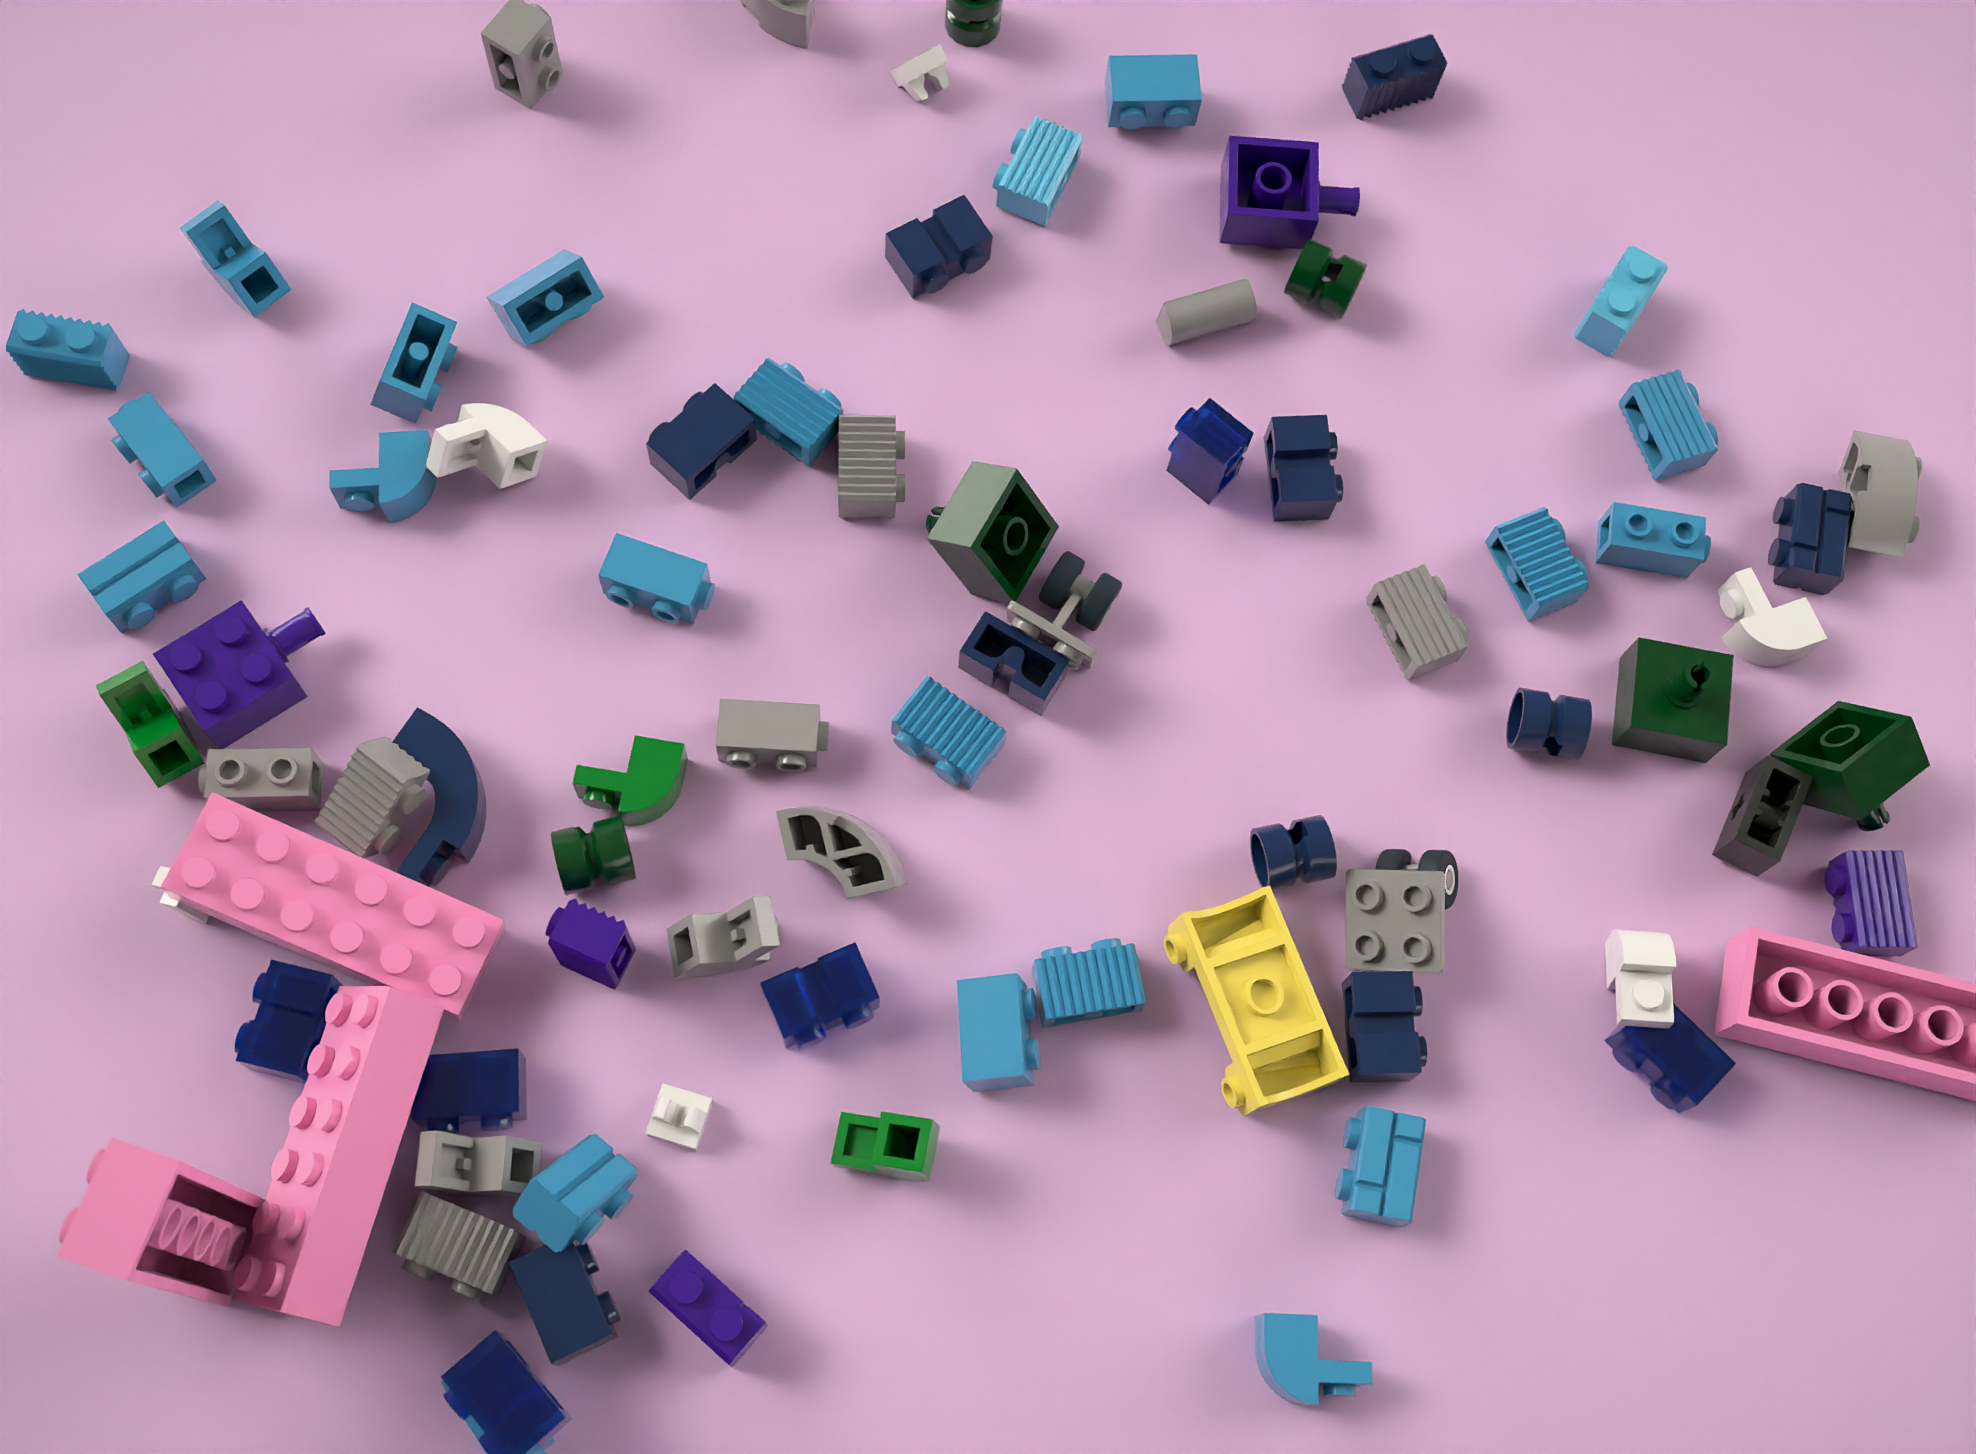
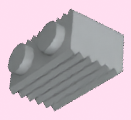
(868, 466)
(1417, 621)
(373, 798)
(459, 1246)

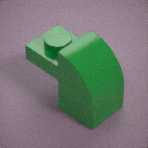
(151, 724)
(647, 788)
(888, 1145)

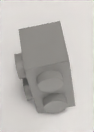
(522, 52)

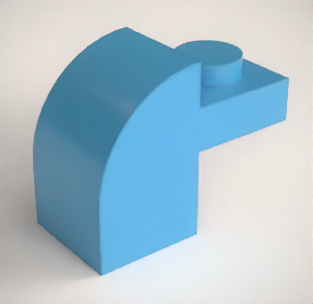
(233, 260)
(399, 484)
(1290, 1364)

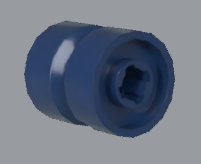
(1541, 722)
(1291, 853)

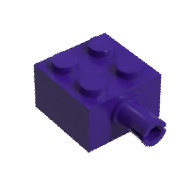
(1275, 193)
(236, 671)

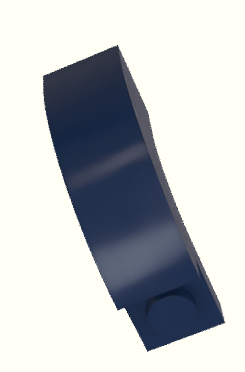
(459, 798)

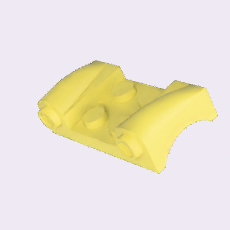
(1258, 1000)

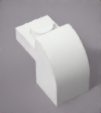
(491, 439)
(1766, 633)
(1641, 973)

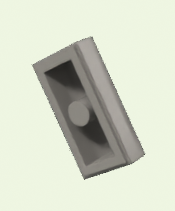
(1207, 312)

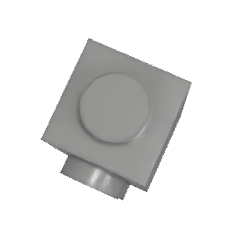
(770, 734)
(264, 778)

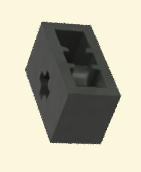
(1762, 816)

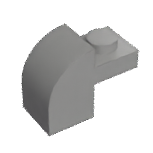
(724, 941)
(476, 1165)

